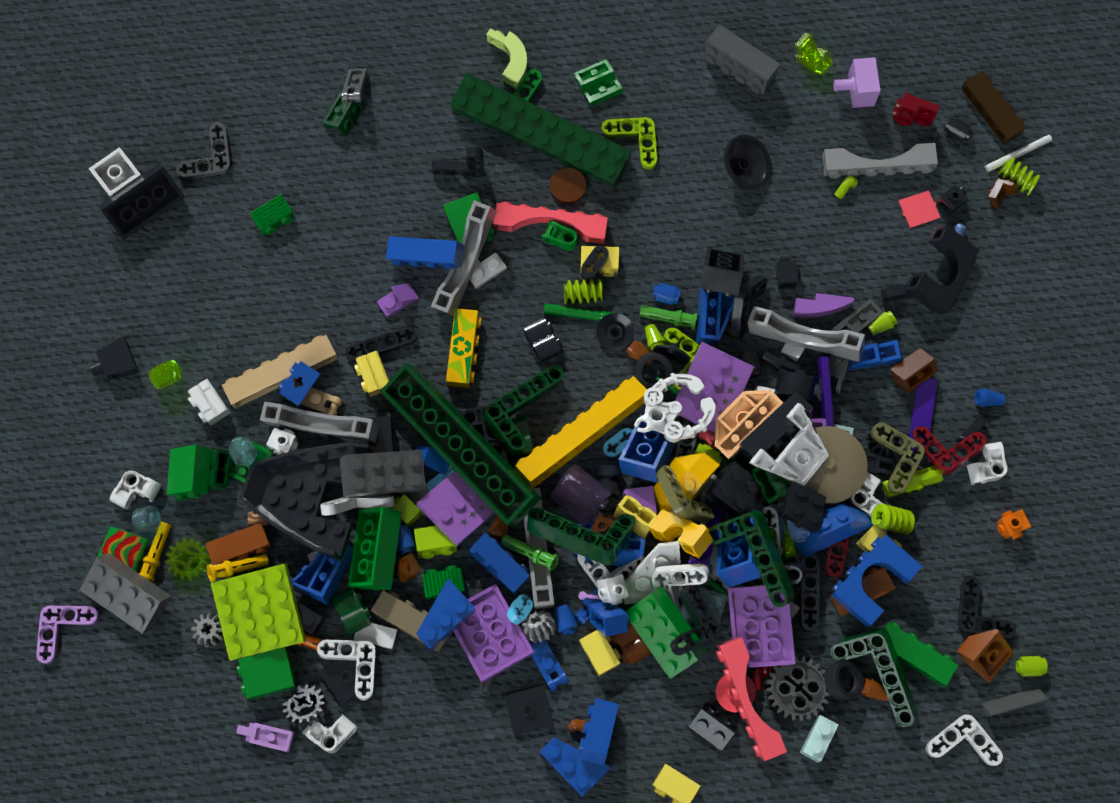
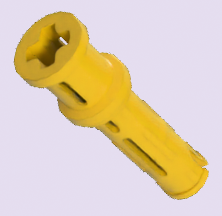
(163, 529)
(228, 570)

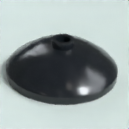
(754, 159)

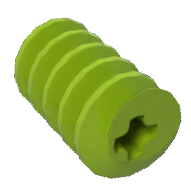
(1019, 175)
(582, 291)
(893, 519)

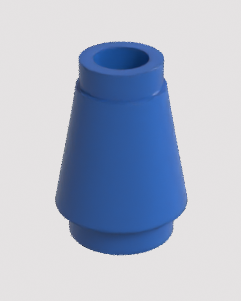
(986, 397)

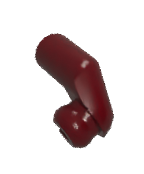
(759, 674)

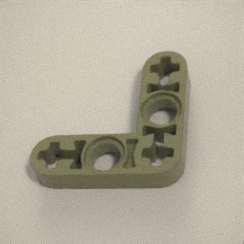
(904, 450)
(679, 503)

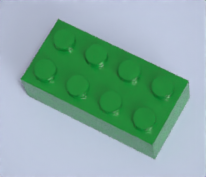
(375, 549)
(657, 624)

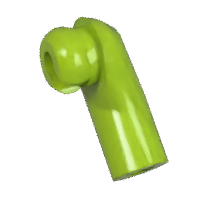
(850, 181)

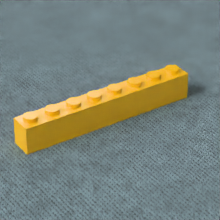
(582, 432)

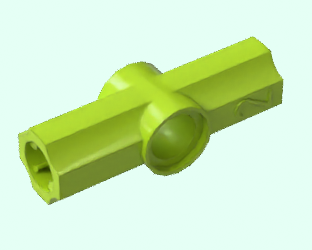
(918, 481)

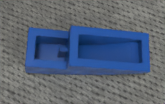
(878, 355)

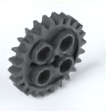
(786, 702)

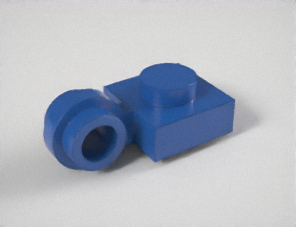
(582, 615)

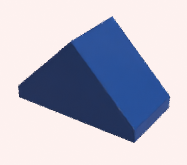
(433, 460)

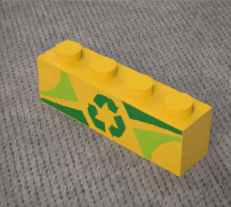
(462, 348)

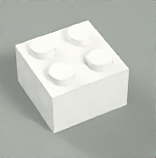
(114, 172)

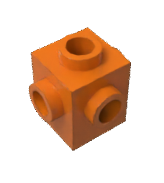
(1013, 524)

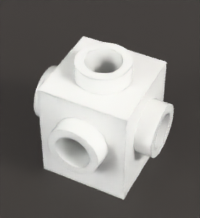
(279, 437)
(612, 588)

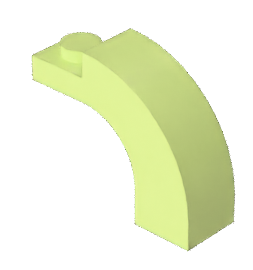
(515, 49)

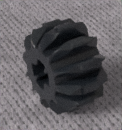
(880, 447)

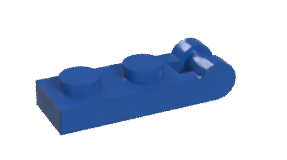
(548, 664)

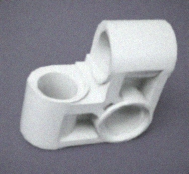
(983, 471)
(867, 491)
(126, 493)
(340, 731)

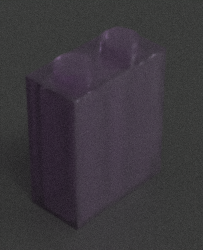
(580, 495)

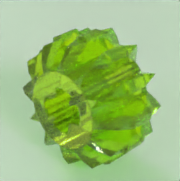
(165, 374)

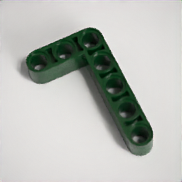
(518, 403)
(580, 539)
(758, 551)
(884, 669)

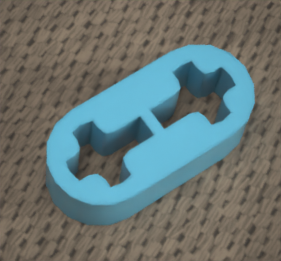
(614, 440)
(522, 610)

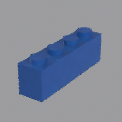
(425, 252)

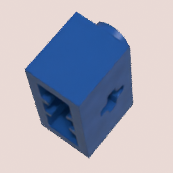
(297, 394)
(608, 618)

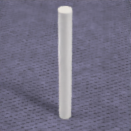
(1020, 152)

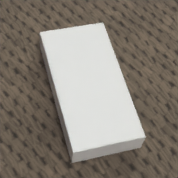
(377, 635)

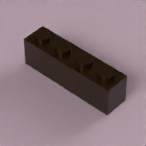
(993, 107)

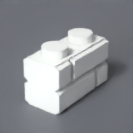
(208, 402)

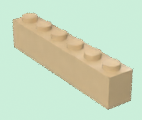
(271, 373)

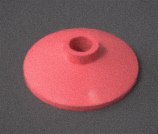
(726, 699)

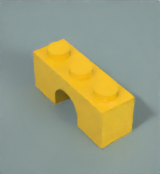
(693, 537)

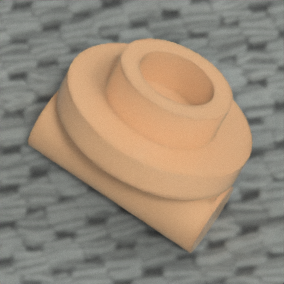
(254, 518)

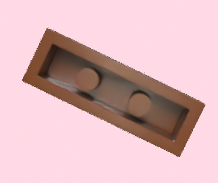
(239, 545)
(874, 585)

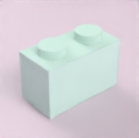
(819, 738)

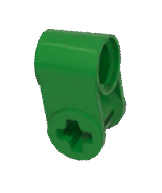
(557, 234)

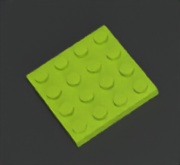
(258, 612)

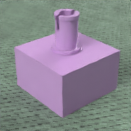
(861, 82)

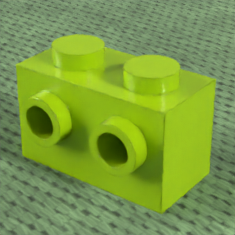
(432, 542)

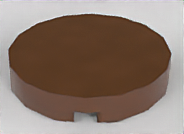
(568, 185)

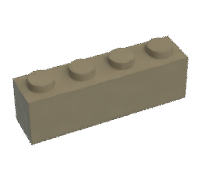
(401, 615)

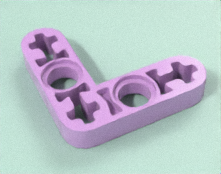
(53, 624)

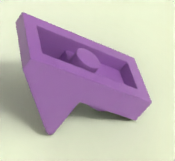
(398, 299)

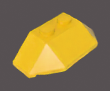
(692, 474)

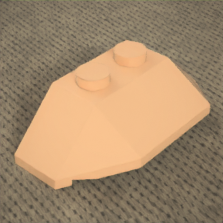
(742, 418)

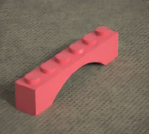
(512, 217)
(735, 658)

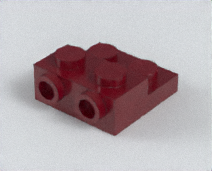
(916, 109)

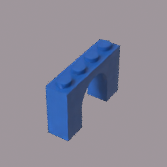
(885, 554)

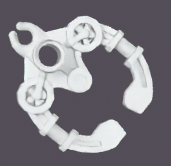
(673, 430)

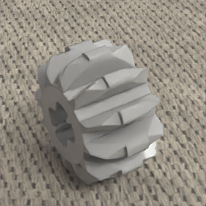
(538, 626)
(215, 630)

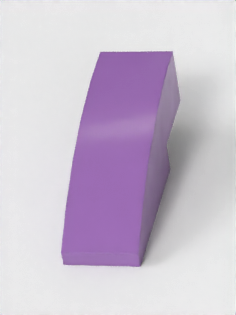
(821, 306)

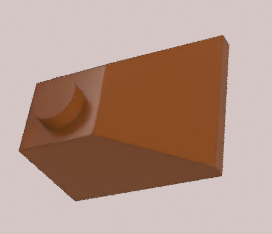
(985, 653)

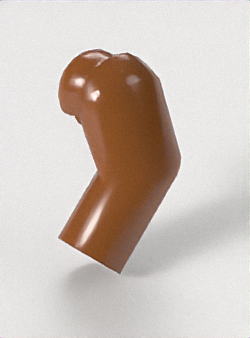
(576, 725)

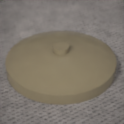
(843, 469)

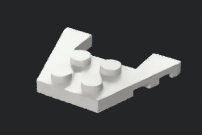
(802, 454)

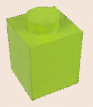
(409, 510)

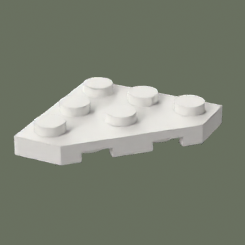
(640, 580)

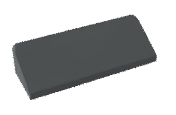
(1013, 702)

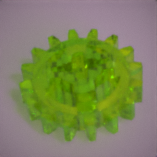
(185, 548)

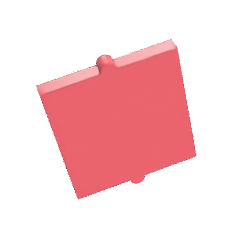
(919, 209)

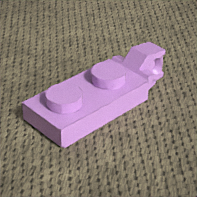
(267, 736)

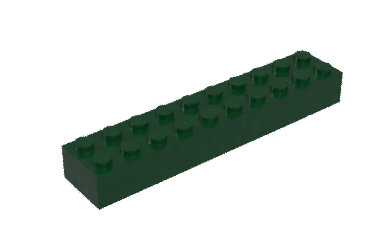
(541, 130)
(461, 445)

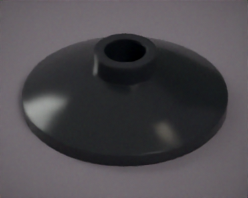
(605, 335)
(672, 352)

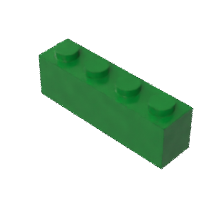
(920, 656)

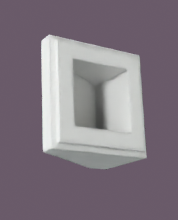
(792, 351)

